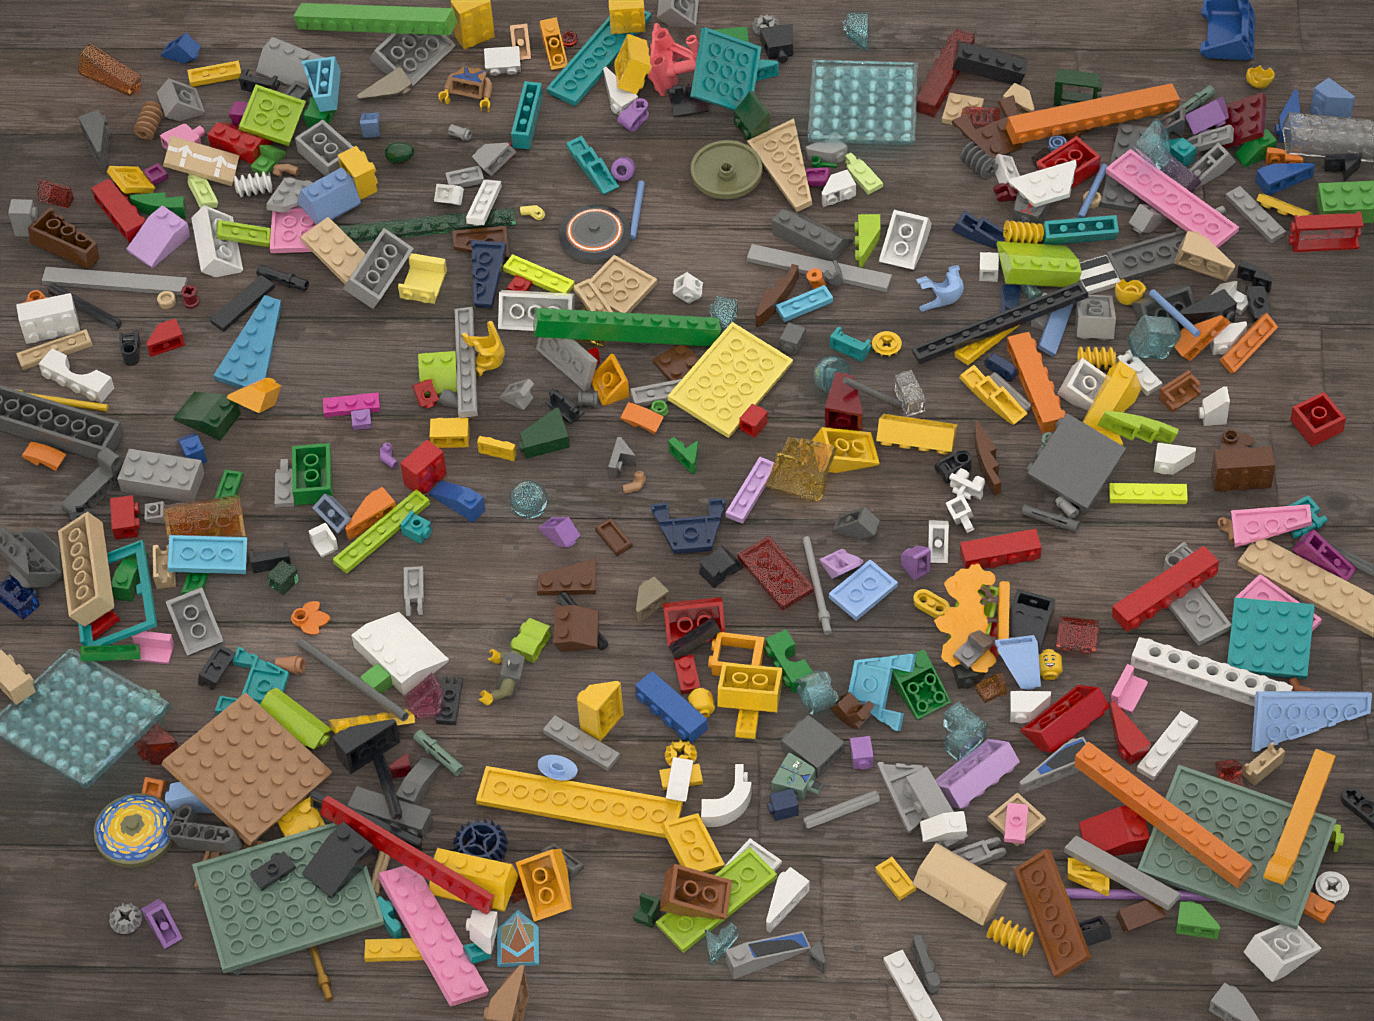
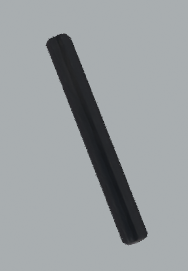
(87, 307)
(387, 786)

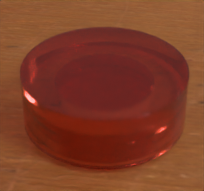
(569, 38)

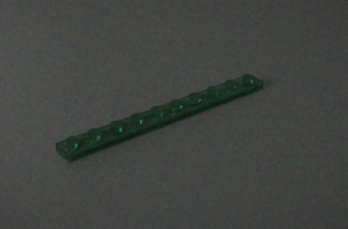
(426, 225)

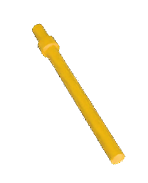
(76, 403)

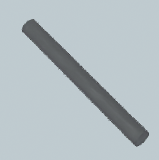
(872, 392)

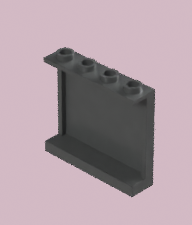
(1075, 462)

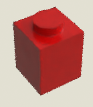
(753, 420)

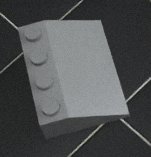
(412, 53)

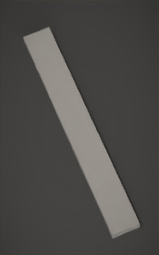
(851, 274)
(113, 280)
(465, 364)

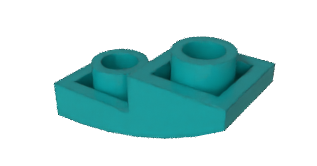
(391, 925)

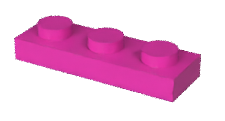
(345, 404)

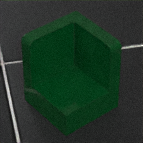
(647, 911)

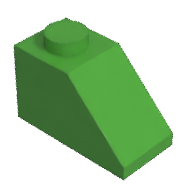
(1196, 921)

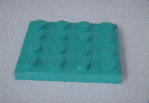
(724, 69)
(1271, 637)

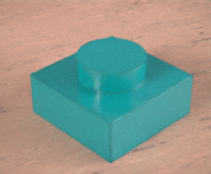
(475, 953)

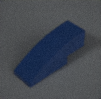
(978, 230)

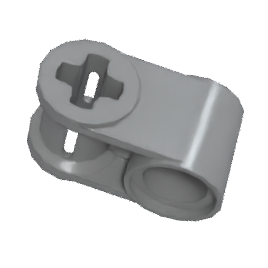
(1177, 555)

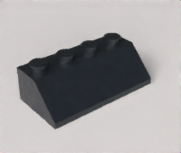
(989, 62)

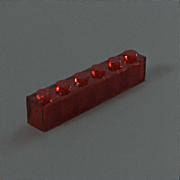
(941, 77)

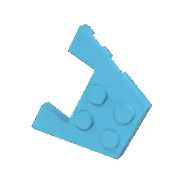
(872, 680)

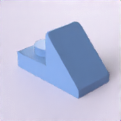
(370, 125)

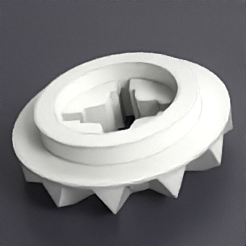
(1332, 878)

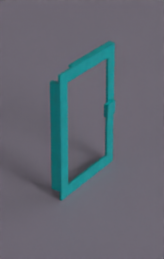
(143, 588)

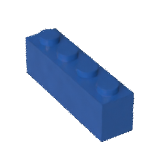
(671, 707)

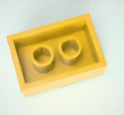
(474, 21)
(632, 64)
(749, 687)

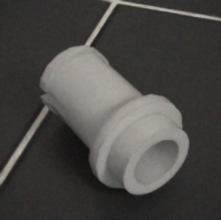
(463, 133)
(1068, 508)

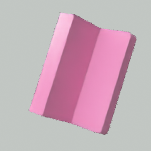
(154, 647)
(1128, 690)

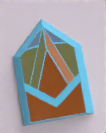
(517, 942)

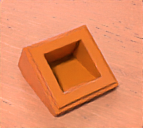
(154, 787)

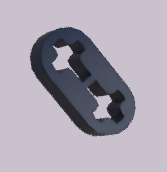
(1001, 367)

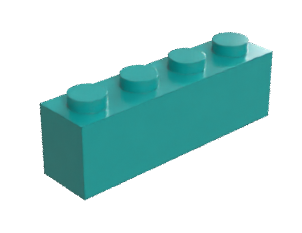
(527, 115)
(1080, 230)

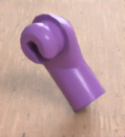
(386, 456)

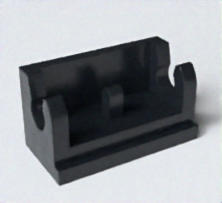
(248, 82)
(268, 560)
(215, 666)

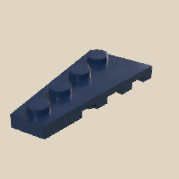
(486, 271)

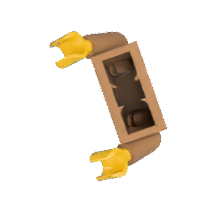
(468, 83)

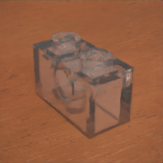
(909, 393)

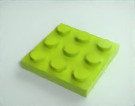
(272, 115)

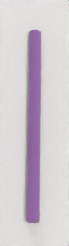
(1126, 894)

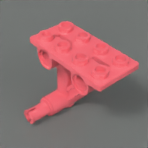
(664, 57)

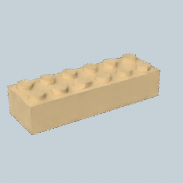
(85, 569)

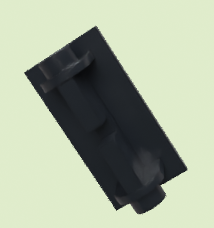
(567, 408)

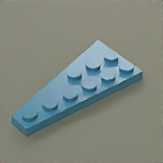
(252, 350)

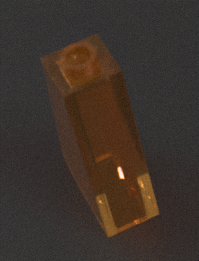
(108, 71)

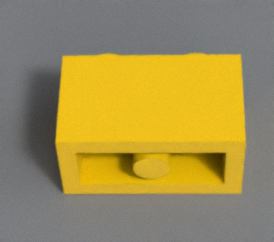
(449, 432)

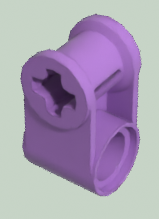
(634, 115)

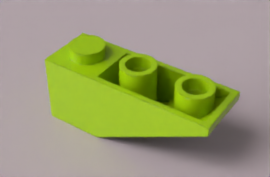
(868, 236)

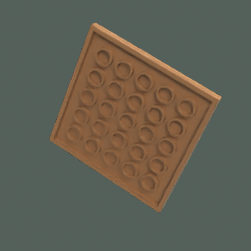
(247, 768)

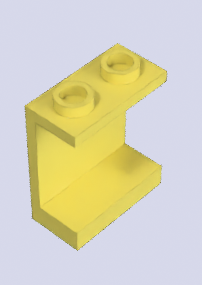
(423, 278)

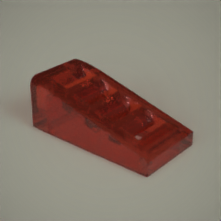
(996, 114)

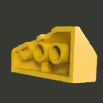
(1115, 394)

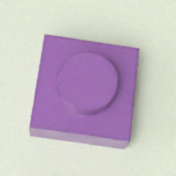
(361, 419)

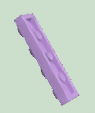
(750, 491)

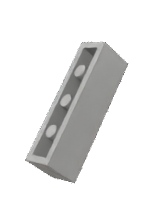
(929, 800)

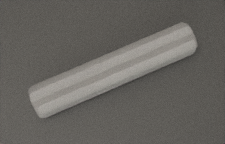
(1024, 403)

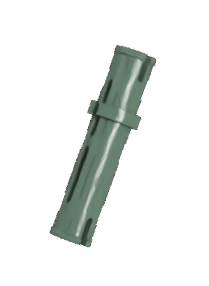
(1206, 93)
(454, 766)

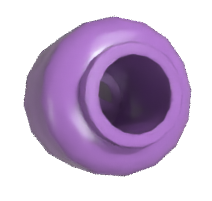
(619, 173)

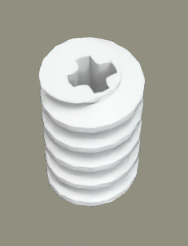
(253, 184)

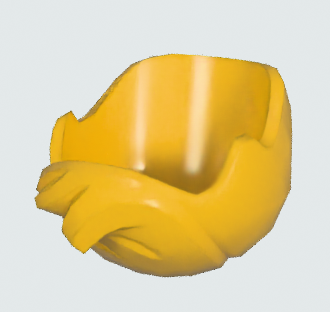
(1129, 291)

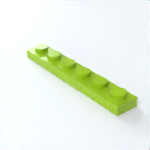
(379, 532)

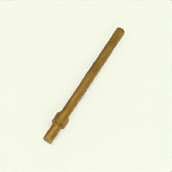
(323, 980)

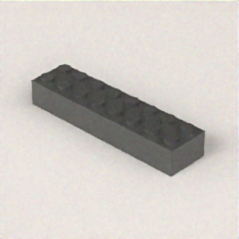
(57, 424)

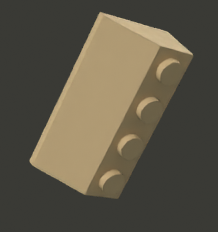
(960, 884)

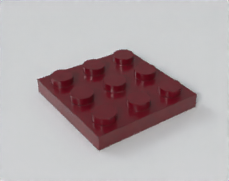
(1246, 118)

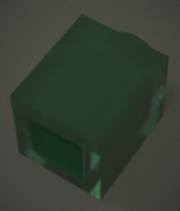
(283, 577)

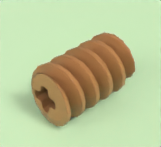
(148, 120)

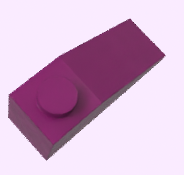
(1319, 552)

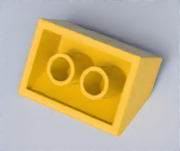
(600, 708)

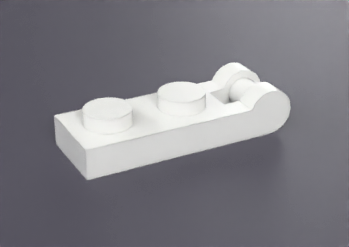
(1147, 379)

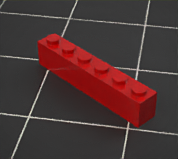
(1165, 589)

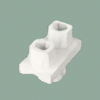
(967, 488)

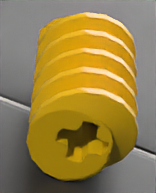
(1023, 231)
(1098, 358)
(1010, 936)

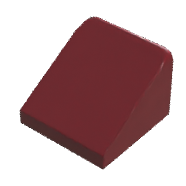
(400, 767)

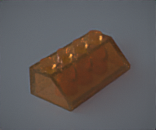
(206, 518)

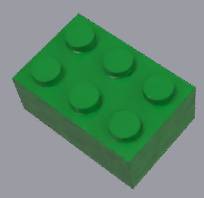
(311, 473)

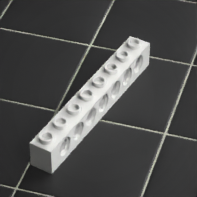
(1199, 677)

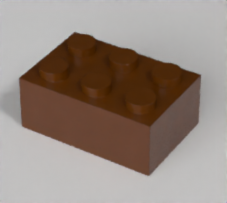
(1243, 468)

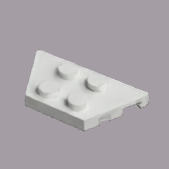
(1046, 184)

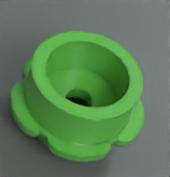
(659, 405)

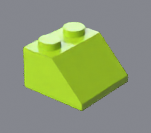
(440, 368)

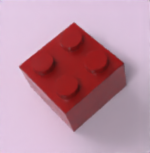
(1318, 419)
(423, 467)

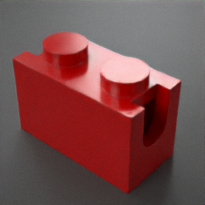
(124, 517)

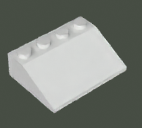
(399, 650)

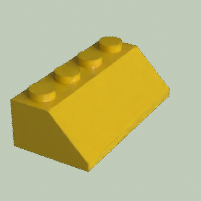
(916, 433)
(490, 875)

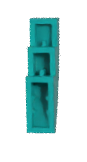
(592, 165)

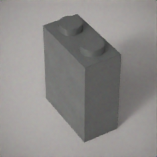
(813, 744)

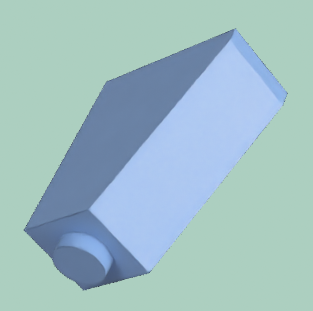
(1021, 659)
(180, 795)

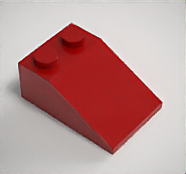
(1116, 831)

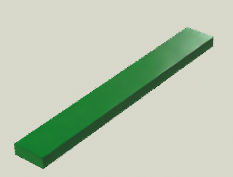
(228, 486)

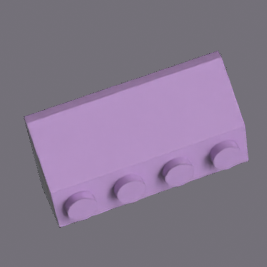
(977, 772)

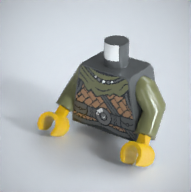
(508, 676)

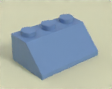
(329, 196)

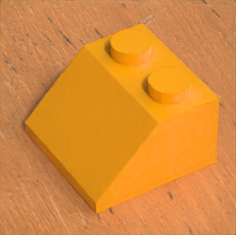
(258, 395)

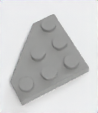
(286, 195)

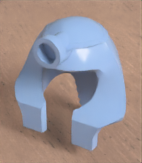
(947, 292)

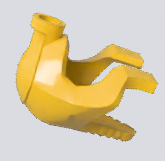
(489, 349)

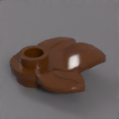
(1238, 440)

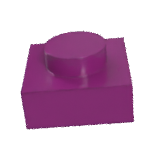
(156, 174)

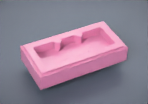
(1016, 823)

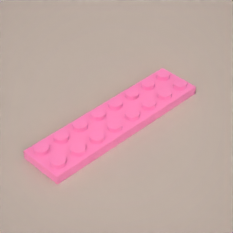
(1171, 198)
(433, 935)

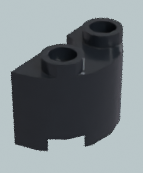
(718, 566)

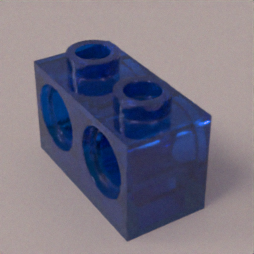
(14, 594)

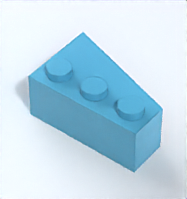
(324, 81)

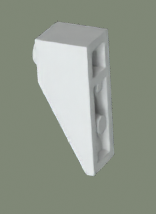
(618, 98)
(787, 894)

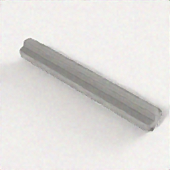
(841, 809)

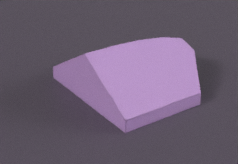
(840, 563)

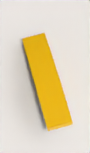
(994, 397)

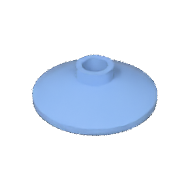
(557, 767)

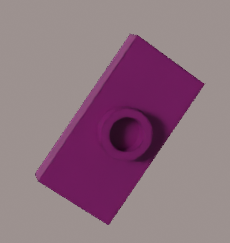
(818, 176)

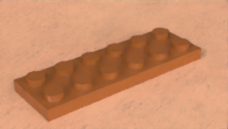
(1052, 913)

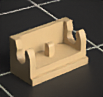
(161, 576)
(1263, 764)

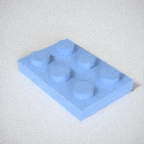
(863, 590)

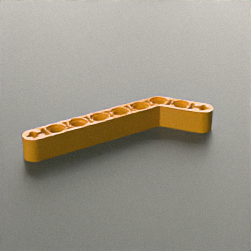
(1299, 820)

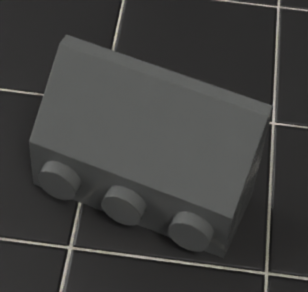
(1178, 296)

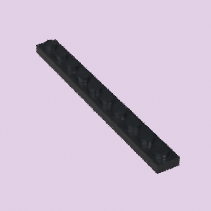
(999, 322)

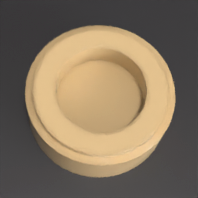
(1096, 200)
(166, 299)

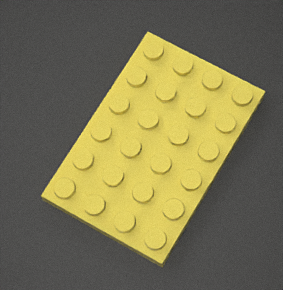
(729, 379)

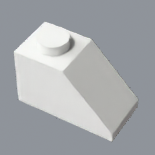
(1227, 338)
(1215, 408)
(1173, 458)
(938, 541)
(1028, 705)
(679, 779)
(944, 827)
(483, 929)

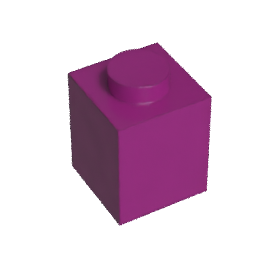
(237, 112)

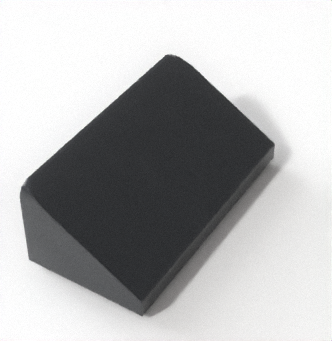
(1095, 930)

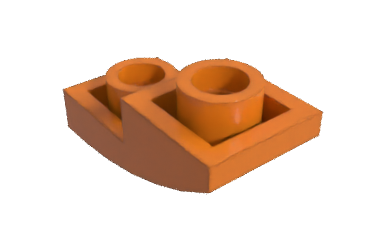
(1279, 156)
(642, 417)
(41, 453)

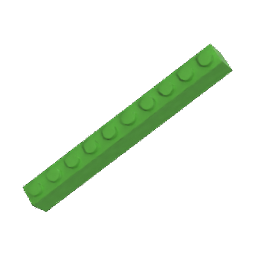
(375, 19)

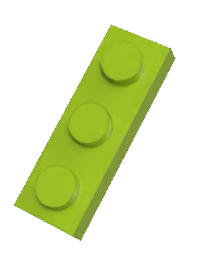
(243, 233)

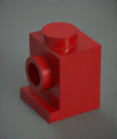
(419, 390)

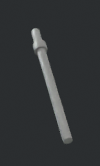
(823, 615)

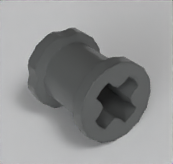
(588, 399)

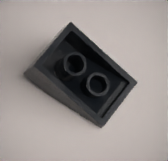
(1210, 307)
(360, 742)
(339, 860)

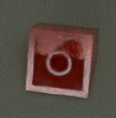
(1077, 634)
(156, 745)

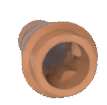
(292, 664)

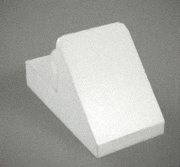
(448, 194)
(1241, 299)

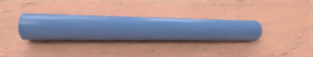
(1089, 198)
(637, 208)
(1176, 314)

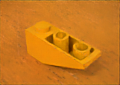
(553, 43)

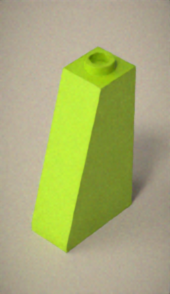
(296, 719)

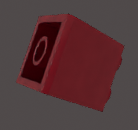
(843, 406)

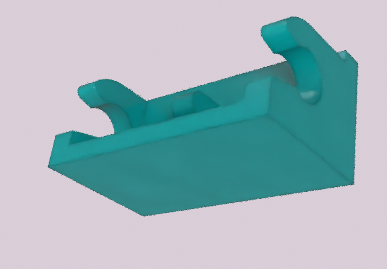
(849, 345)

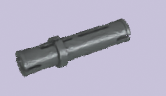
(1071, 525)

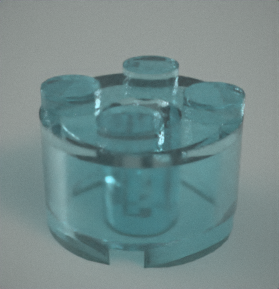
(816, 691)

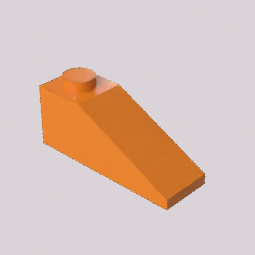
(1191, 346)
(370, 511)

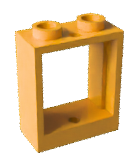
(735, 640)

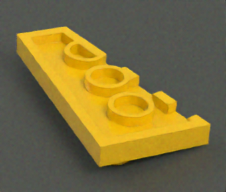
(342, 724)

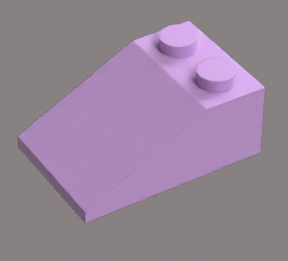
(159, 237)

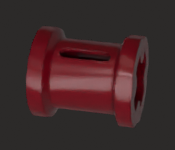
(190, 299)

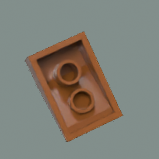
(695, 893)

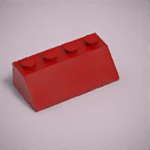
(1066, 718)

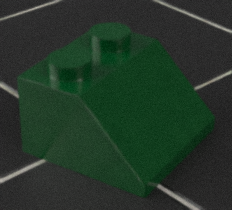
(751, 117)

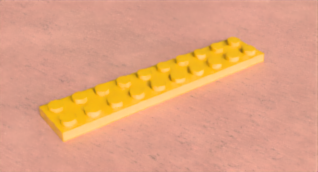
(577, 801)

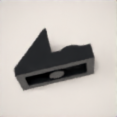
(1347, 163)

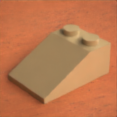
(1203, 256)

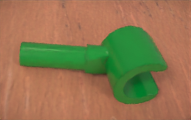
(817, 163)

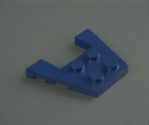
(690, 533)

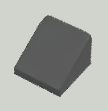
(817, 957)

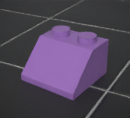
(1207, 116)

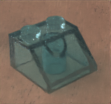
(1155, 145)

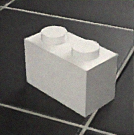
(502, 60)

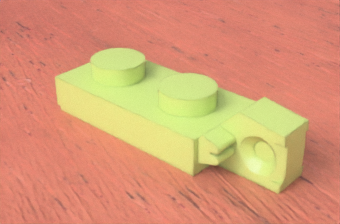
(862, 174)
(202, 191)

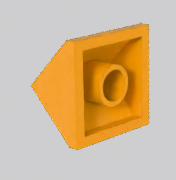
(610, 381)

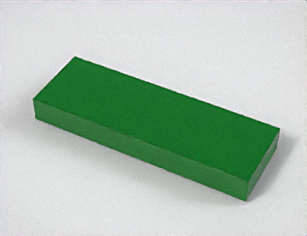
(110, 652)

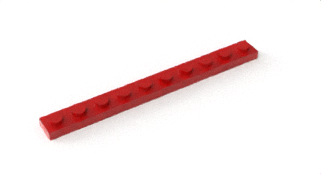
(409, 856)

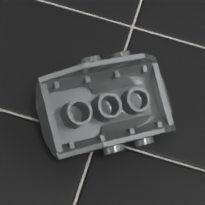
(31, 557)

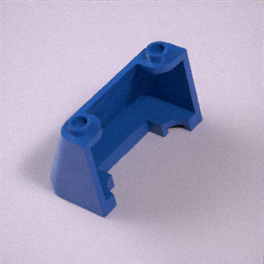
(1229, 30)

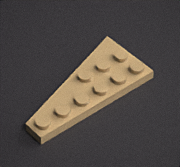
(783, 161)

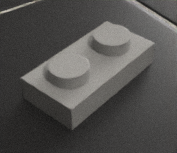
(465, 177)

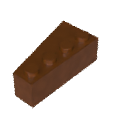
(63, 239)

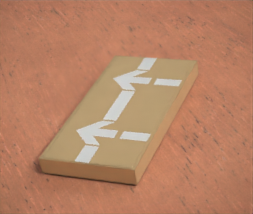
(201, 160)

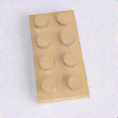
(333, 248)

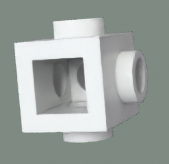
(687, 288)

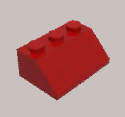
(229, 138)
(1086, 159)
(687, 615)

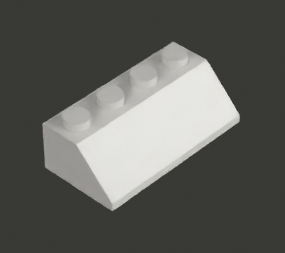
(215, 255)
(519, 307)

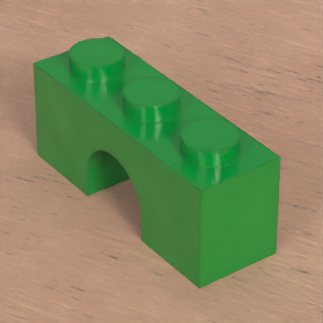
(780, 648)

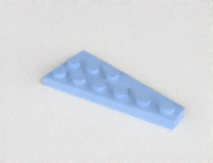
(1299, 713)

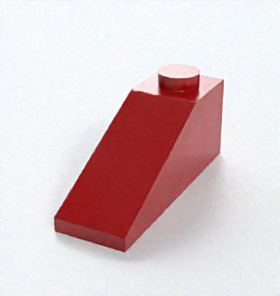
(1129, 739)

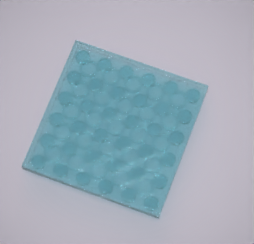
(863, 102)

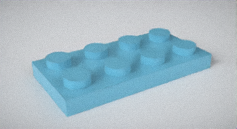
(207, 554)

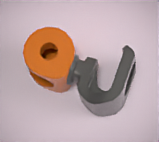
(818, 278)

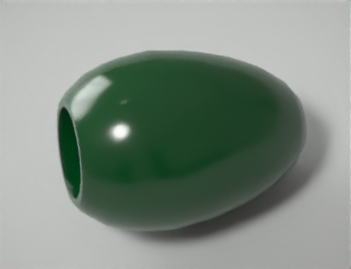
(399, 152)

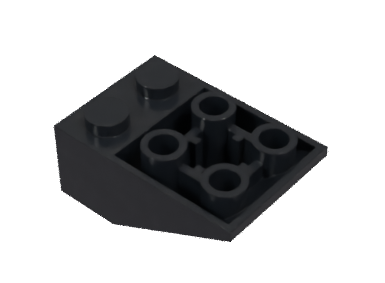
(1031, 616)

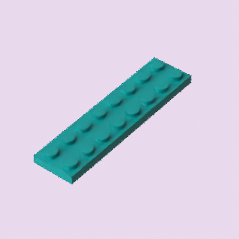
(588, 64)

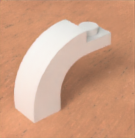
(729, 808)

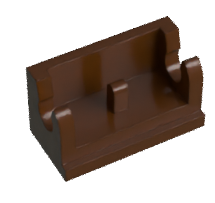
(1139, 915)

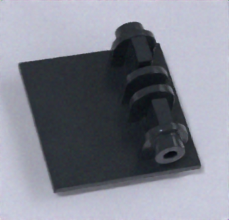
(683, 104)

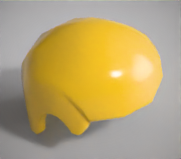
(1259, 78)

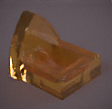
(992, 687)

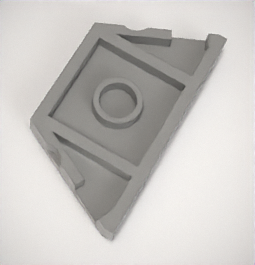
(894, 778)

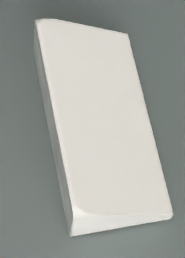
(1006, 168)

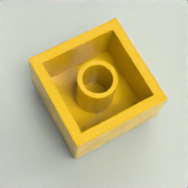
(627, 16)
(360, 170)

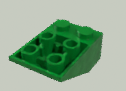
(921, 688)

